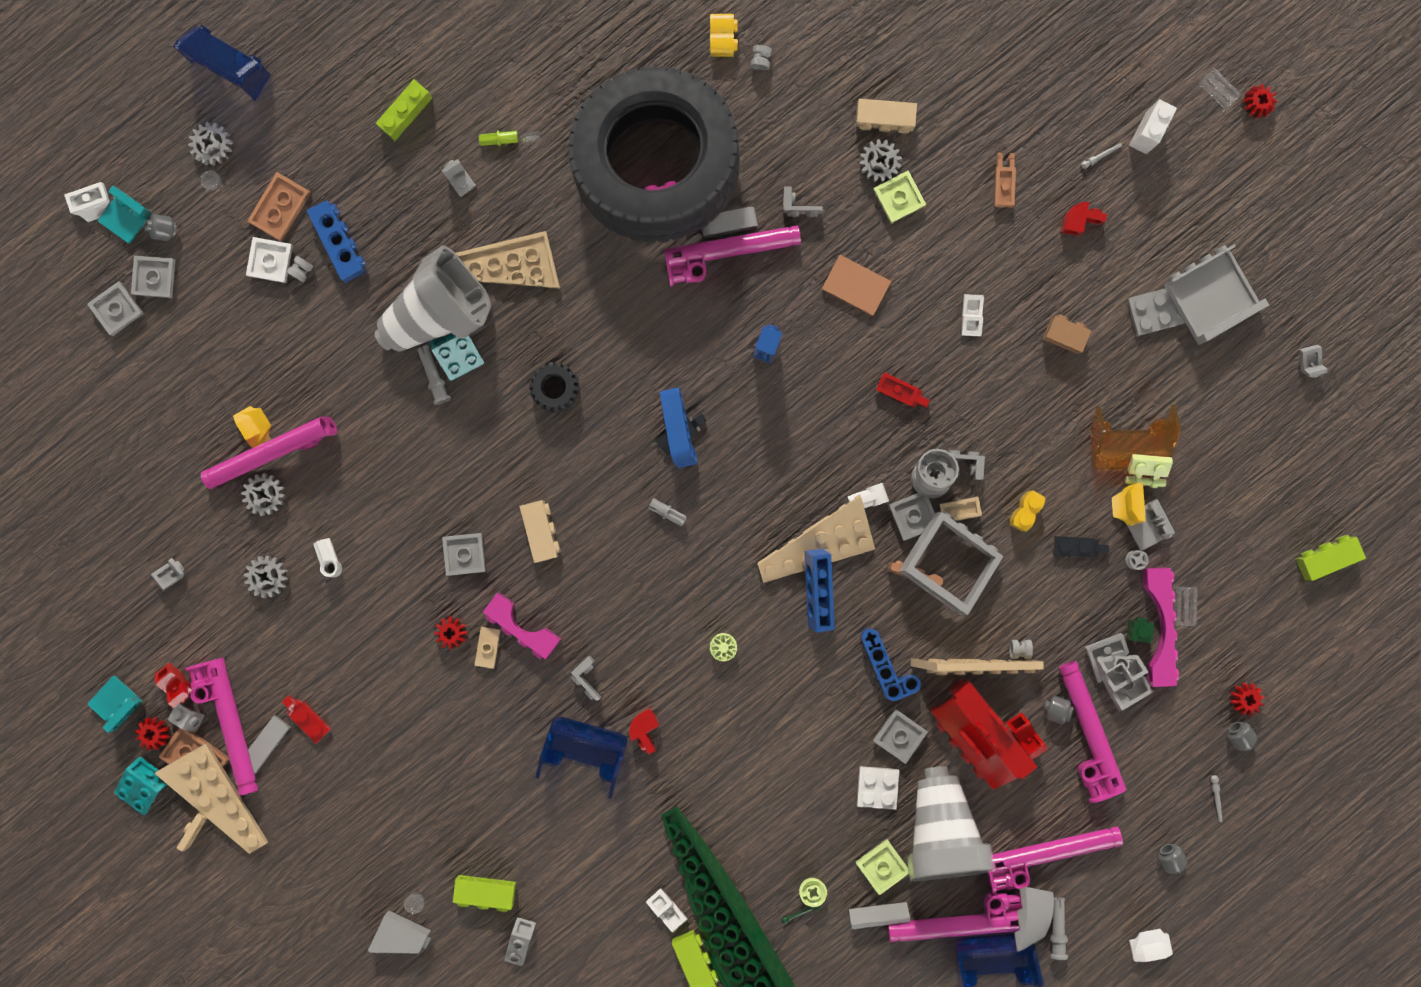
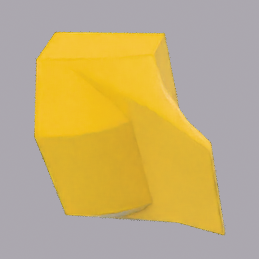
(253, 426)
(1130, 505)

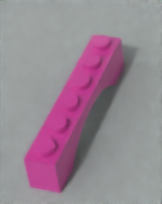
(1162, 666)

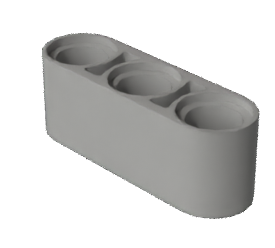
(731, 222)

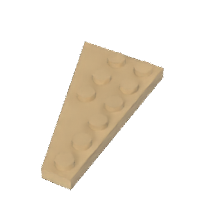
(514, 262)
(841, 534)
(976, 666)
(209, 789)

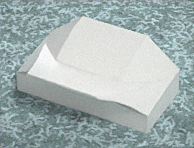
(88, 201)
(1150, 946)

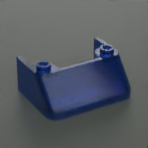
(223, 60)
(584, 744)
(996, 956)

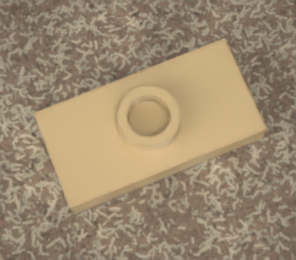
(963, 508)
(487, 647)
(191, 831)

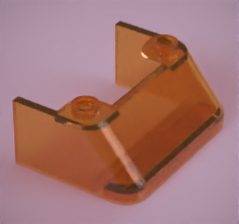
(1116, 448)

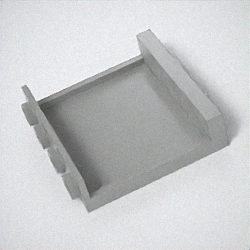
(1213, 295)

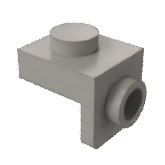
(1311, 361)
(168, 574)
(186, 718)

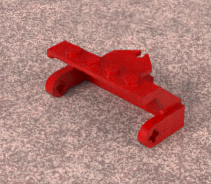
(981, 737)

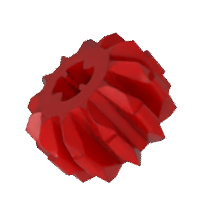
(1254, 96)
(454, 640)
(1239, 699)
(145, 736)

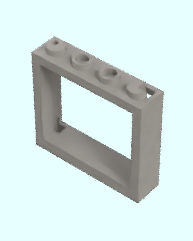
(933, 588)

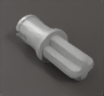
(667, 512)

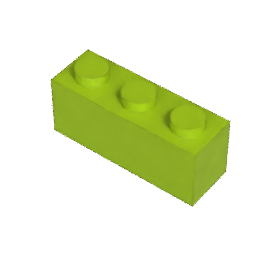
(404, 110)
(1330, 557)
(484, 893)
(694, 961)

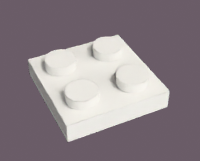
(269, 260)
(878, 787)

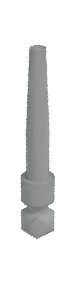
(1092, 160)
(1216, 788)

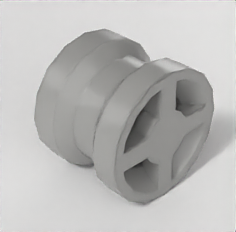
(1141, 560)

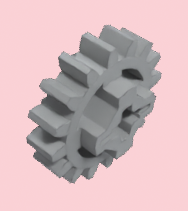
(210, 135)
(886, 156)
(259, 501)
(261, 582)

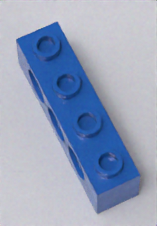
(319, 216)
(767, 343)
(819, 590)

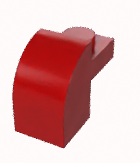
(1078, 215)
(173, 684)
(640, 725)
(1026, 736)

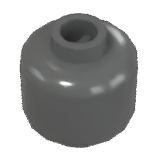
(160, 227)
(1058, 710)
(1242, 736)
(1172, 859)

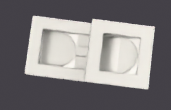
(972, 315)
(666, 910)

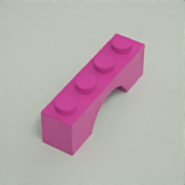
(501, 611)

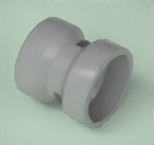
(761, 57)
(298, 273)
(1021, 649)

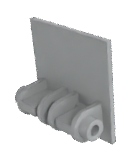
(1154, 529)

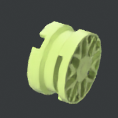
(723, 647)
(812, 892)

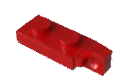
(901, 391)
(306, 718)

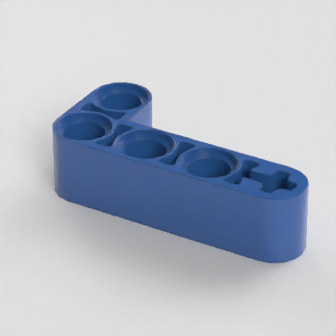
(677, 428)
(884, 662)

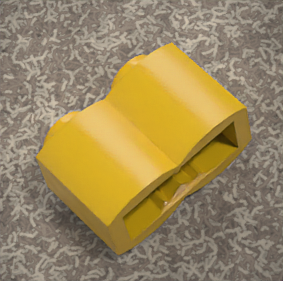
(722, 35)
(1025, 515)

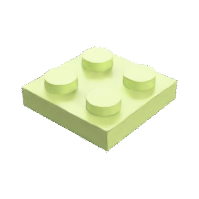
(899, 197)
(883, 867)

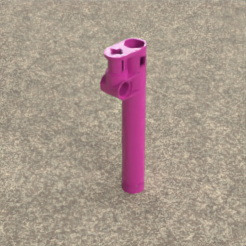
(696, 254)
(296, 439)
(220, 690)
(1103, 762)
(1016, 861)
(994, 920)

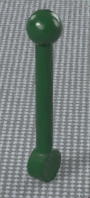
(785, 919)

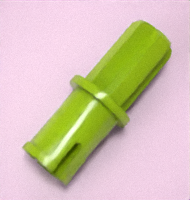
(498, 138)

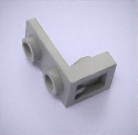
(458, 177)
(794, 211)
(977, 467)
(585, 667)
(519, 941)

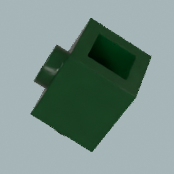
(1140, 630)

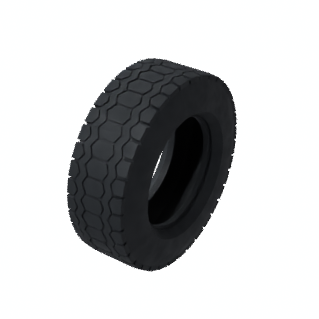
(641, 99)

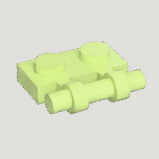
(1151, 466)

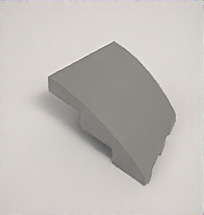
(1124, 679)
(1034, 917)

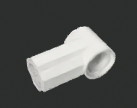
(872, 496)
(326, 556)

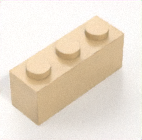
(886, 115)
(540, 531)

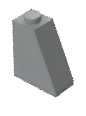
(399, 936)

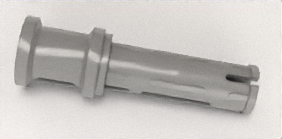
(435, 384)
(1059, 938)

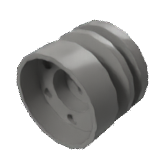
(937, 464)

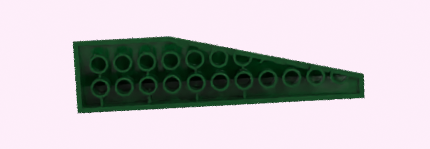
(730, 930)

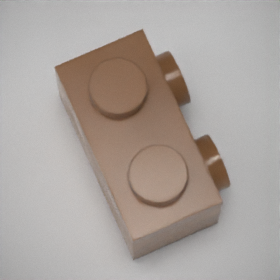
(1067, 334)

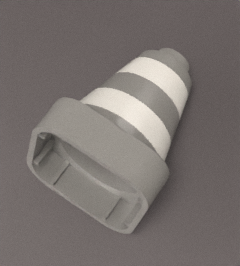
(435, 303)
(945, 832)

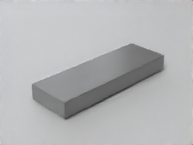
(267, 742)
(879, 915)

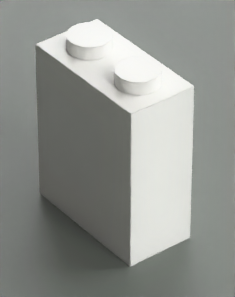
(1153, 126)

